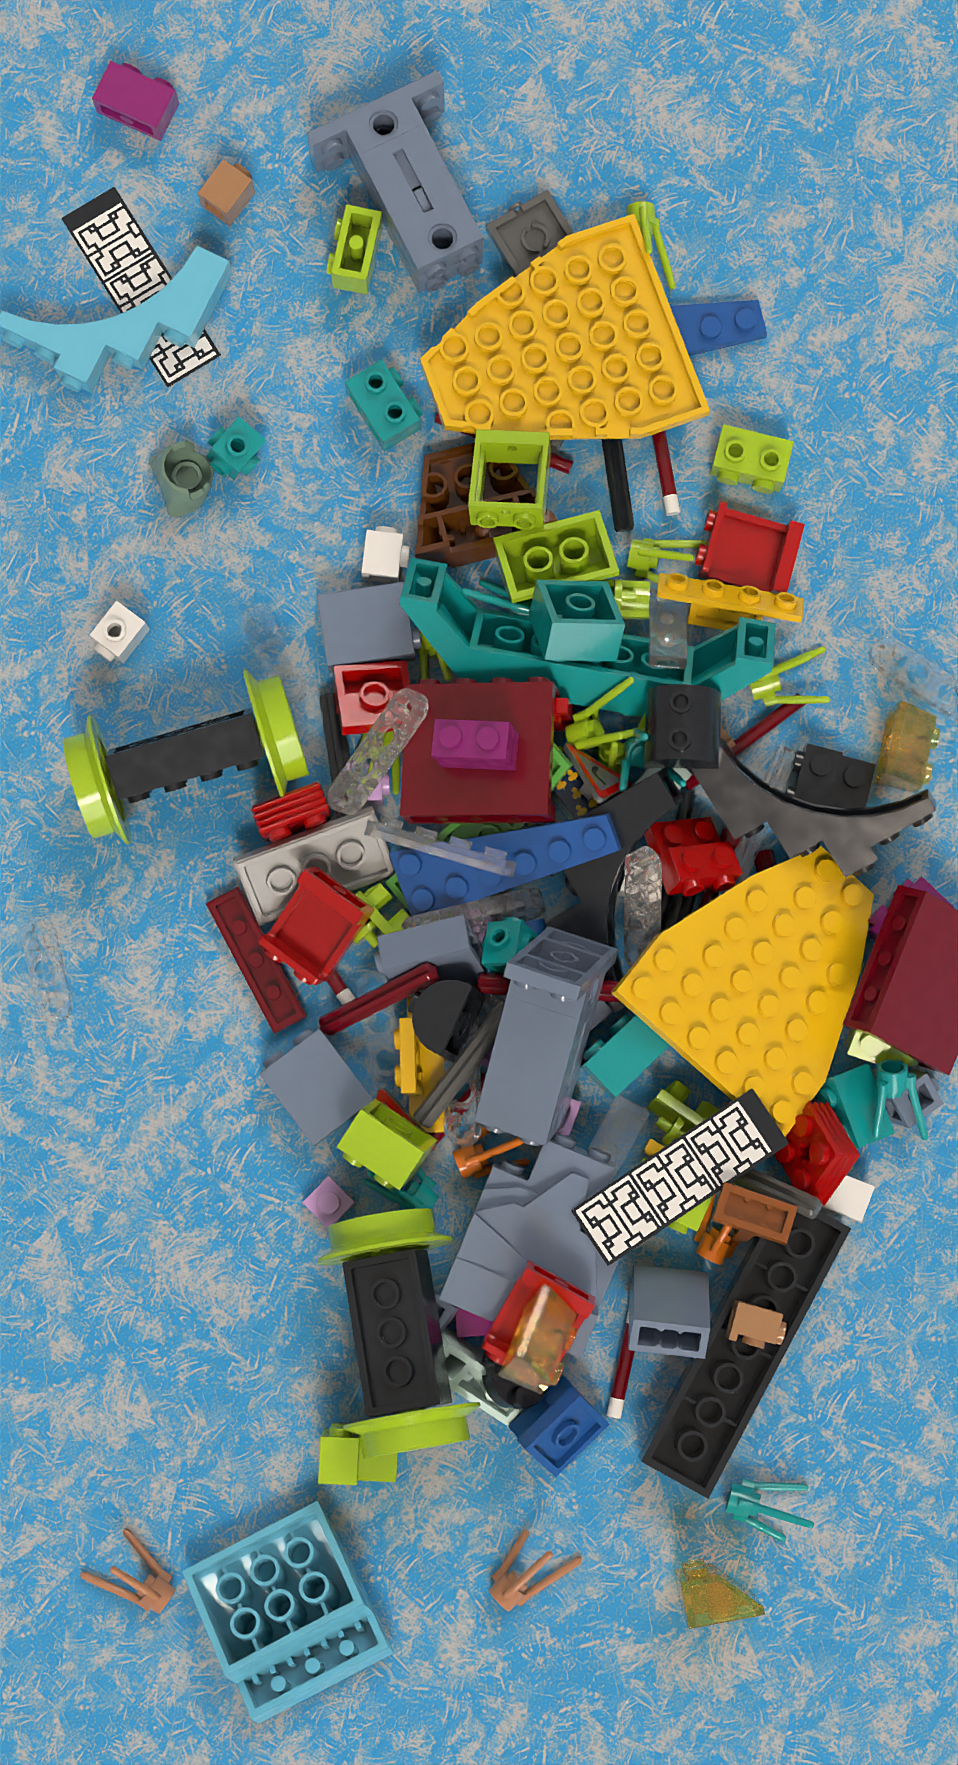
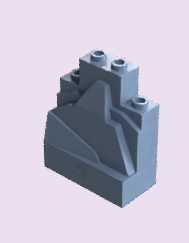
(532, 1220)

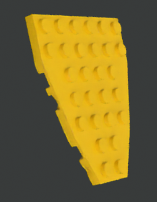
(570, 348)
(759, 981)

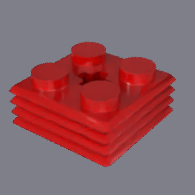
(291, 813)
(817, 1152)

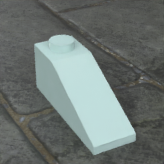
(466, 1373)

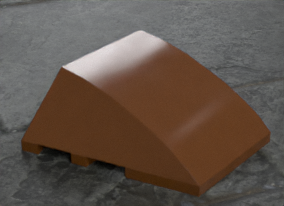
(444, 513)

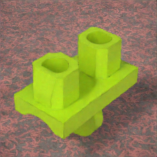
(631, 597)
(377, 898)
(674, 1115)

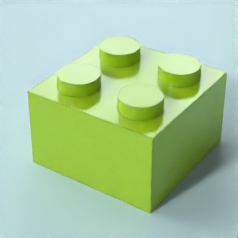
(386, 1145)

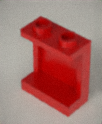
(748, 550)
(316, 927)
(526, 1286)

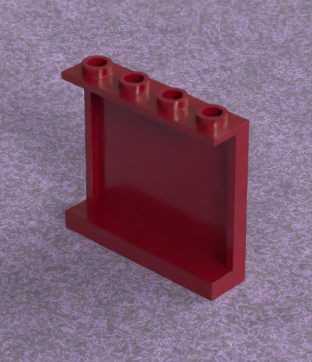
(482, 795)
(912, 981)

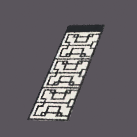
(132, 275)
(679, 1177)

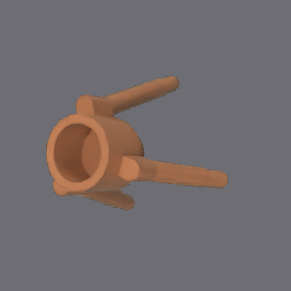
(511, 1587)
(151, 1594)

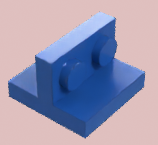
(558, 1426)

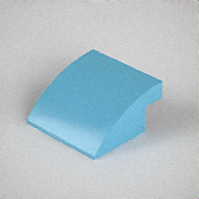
(287, 1612)

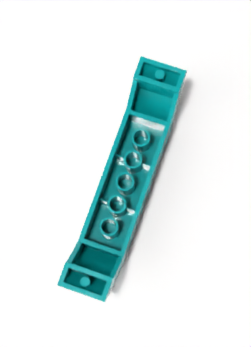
(501, 644)

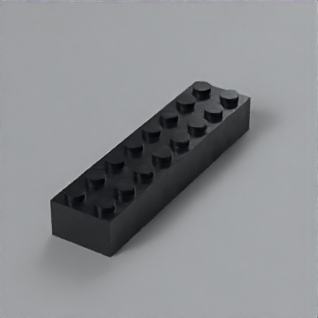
(724, 1389)

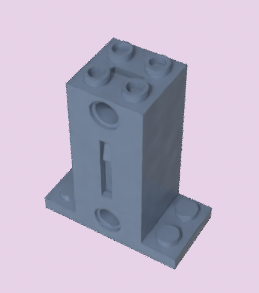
(406, 180)
(542, 1034)

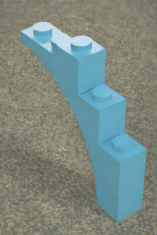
(130, 337)

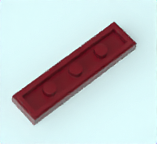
(260, 971)

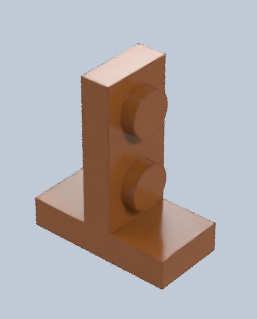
(753, 1215)

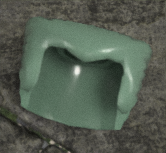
(182, 477)

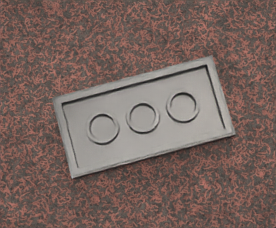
(334, 847)

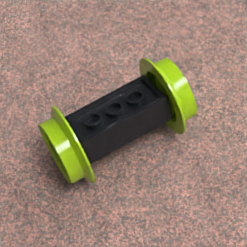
(170, 759)
(397, 1331)

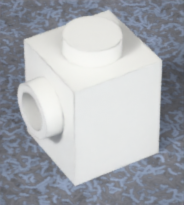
(384, 555)
(118, 633)

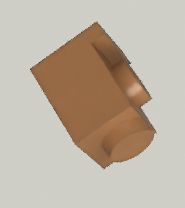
(755, 1324)

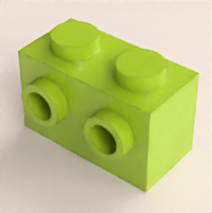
(356, 249)
(751, 459)

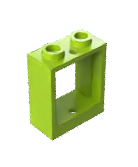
(509, 447)

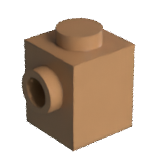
(227, 191)

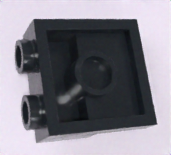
(830, 778)

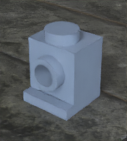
(901, 1110)

